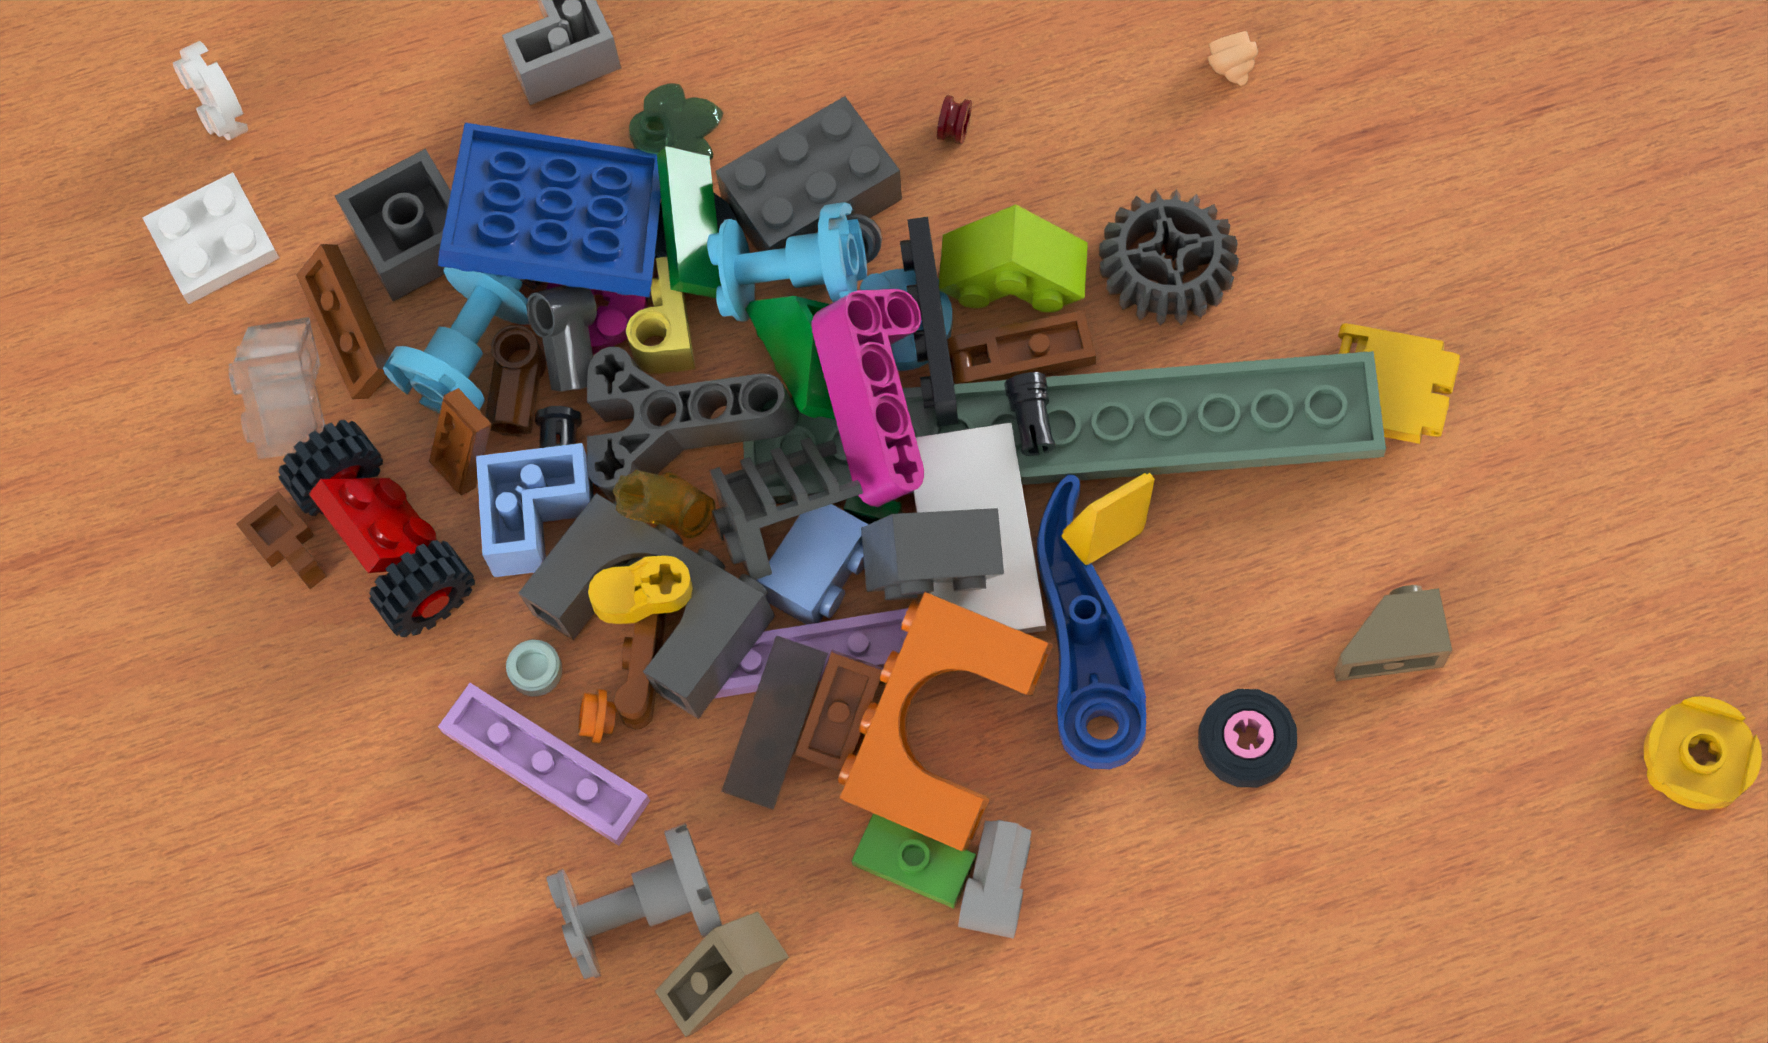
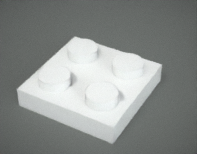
(210, 238)

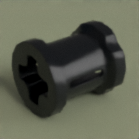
(559, 421)

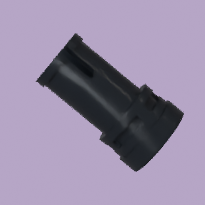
(1029, 400)

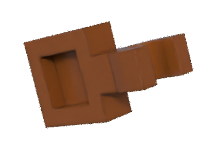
(279, 534)

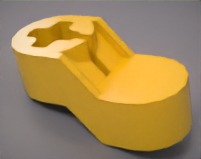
(640, 589)

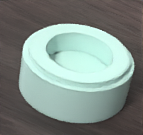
(534, 668)

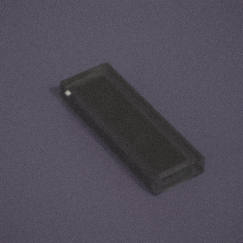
(775, 722)

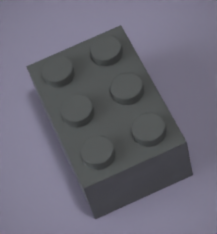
(813, 164)

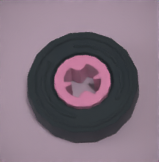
(1275, 734)

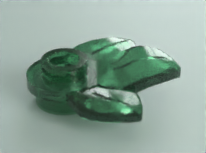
(674, 122)

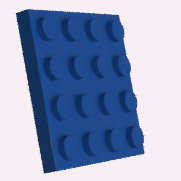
(553, 211)

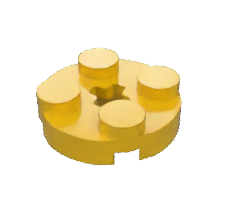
(1728, 737)

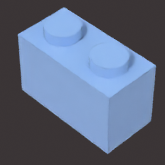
(815, 564)

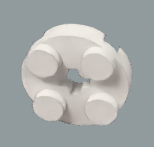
(214, 91)

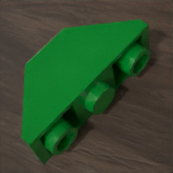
(787, 334)

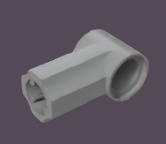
(994, 893)

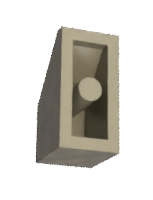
(1398, 637)
(721, 972)

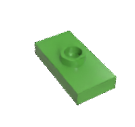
(913, 860)

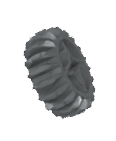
(1200, 243)

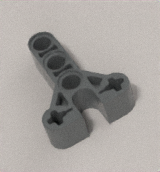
(623, 391)

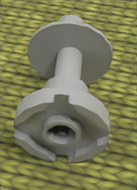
(657, 894)

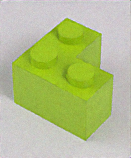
(1013, 256)

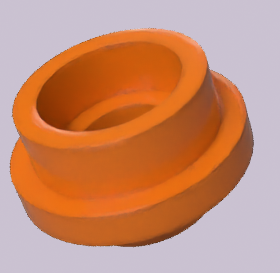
(596, 716)

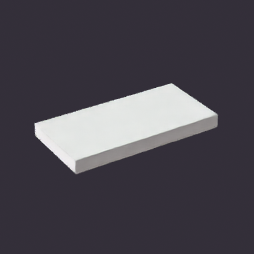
(982, 472)

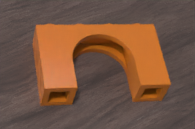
(885, 771)

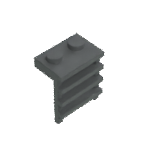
(749, 505)

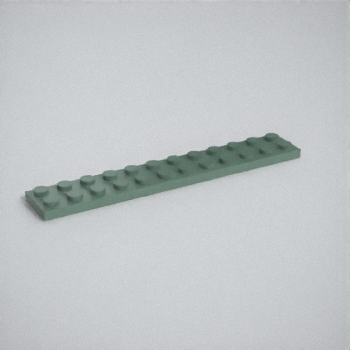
(1153, 420)

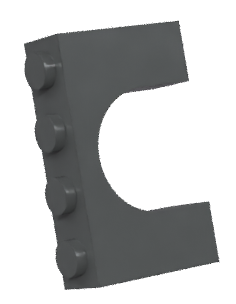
(718, 621)

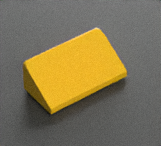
(1110, 520)

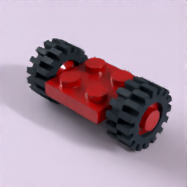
(379, 527)

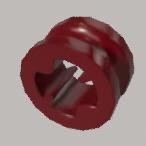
(954, 119)

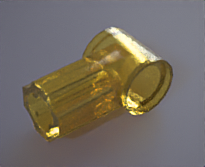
(664, 501)

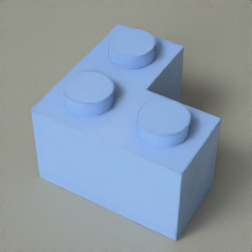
(520, 494)

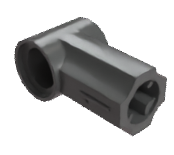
(562, 320)

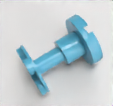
(828, 257)
(454, 350)

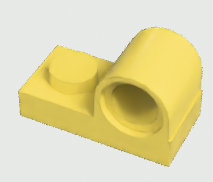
(665, 319)

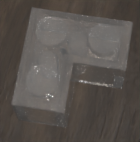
(277, 380)

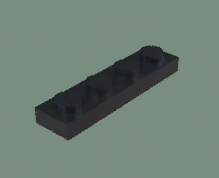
(931, 341)

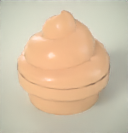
(1233, 57)

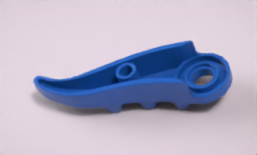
(1095, 651)

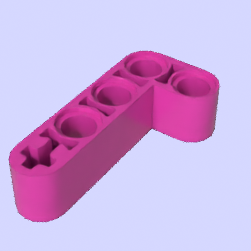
(866, 391)

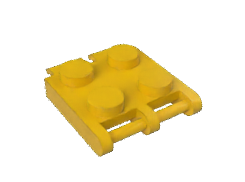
(1407, 376)

